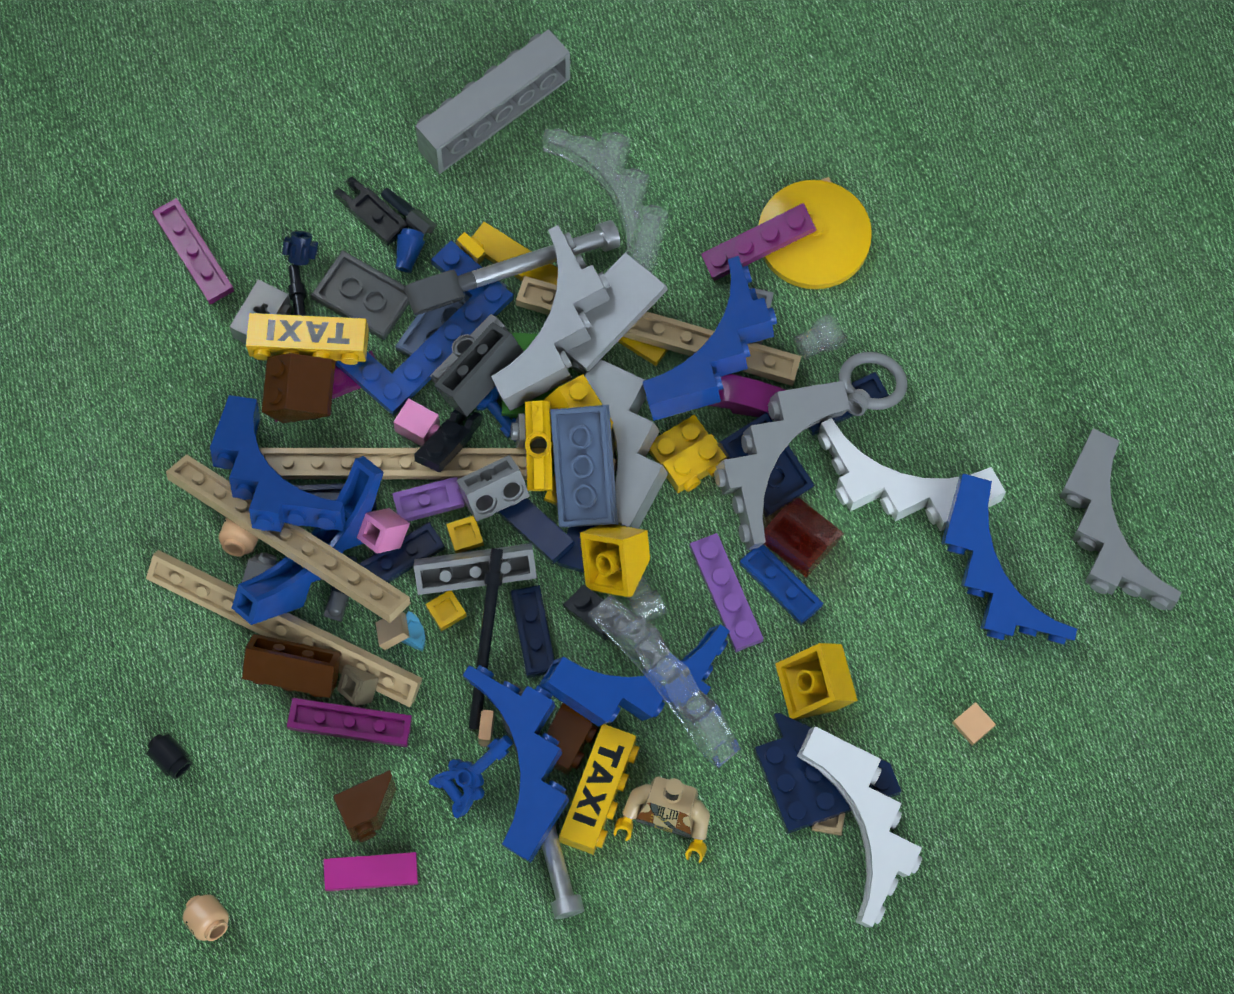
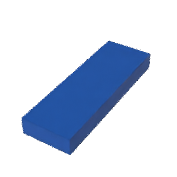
(781, 584)

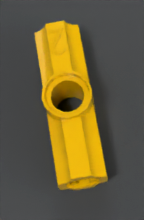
(538, 426)

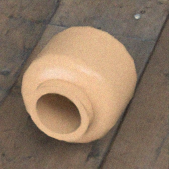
(236, 539)
(205, 917)

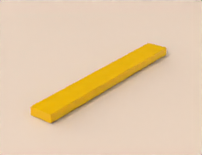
(501, 247)

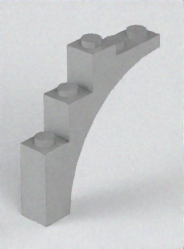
(545, 361)
(749, 475)
(1098, 530)

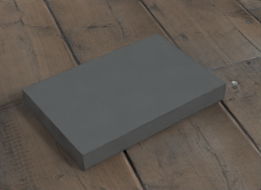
(362, 292)

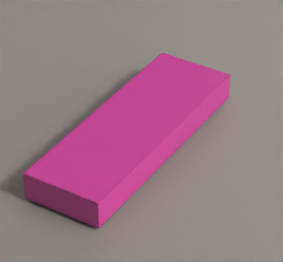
(370, 871)

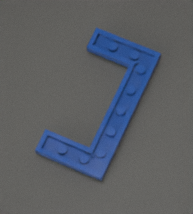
(395, 388)

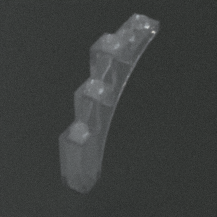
(628, 188)
(670, 677)

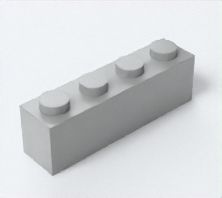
(469, 569)

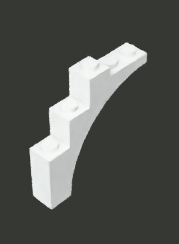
(900, 493)
(875, 813)

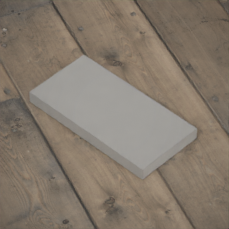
(631, 296)

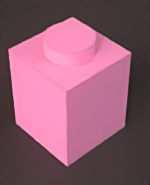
(416, 422)
(383, 530)

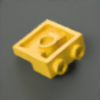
(687, 454)

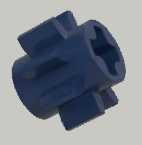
(300, 248)

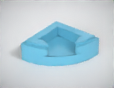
(416, 632)

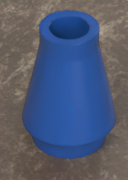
(408, 249)

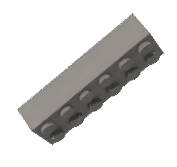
(493, 101)

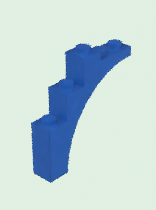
(699, 378)
(253, 479)
(287, 582)
(1006, 608)
(598, 695)
(538, 802)

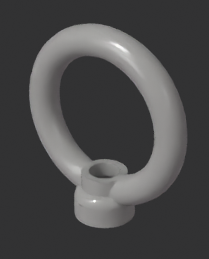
(859, 399)

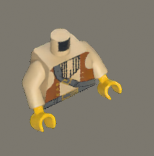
(669, 807)

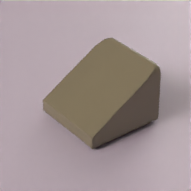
(357, 685)

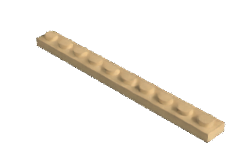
(672, 335)
(394, 462)
(292, 542)
(219, 598)

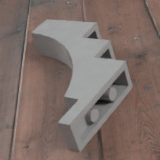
(637, 476)

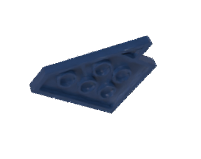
(801, 790)

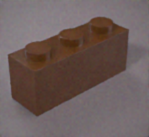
(291, 666)
(572, 733)

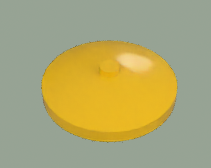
(833, 250)

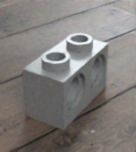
(493, 488)

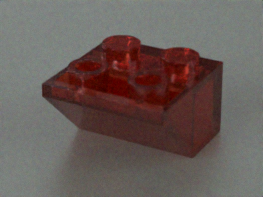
(801, 536)

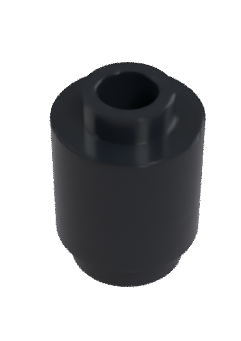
(168, 755)

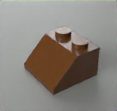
(298, 387)
(366, 805)

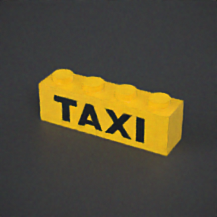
(307, 335)
(598, 789)

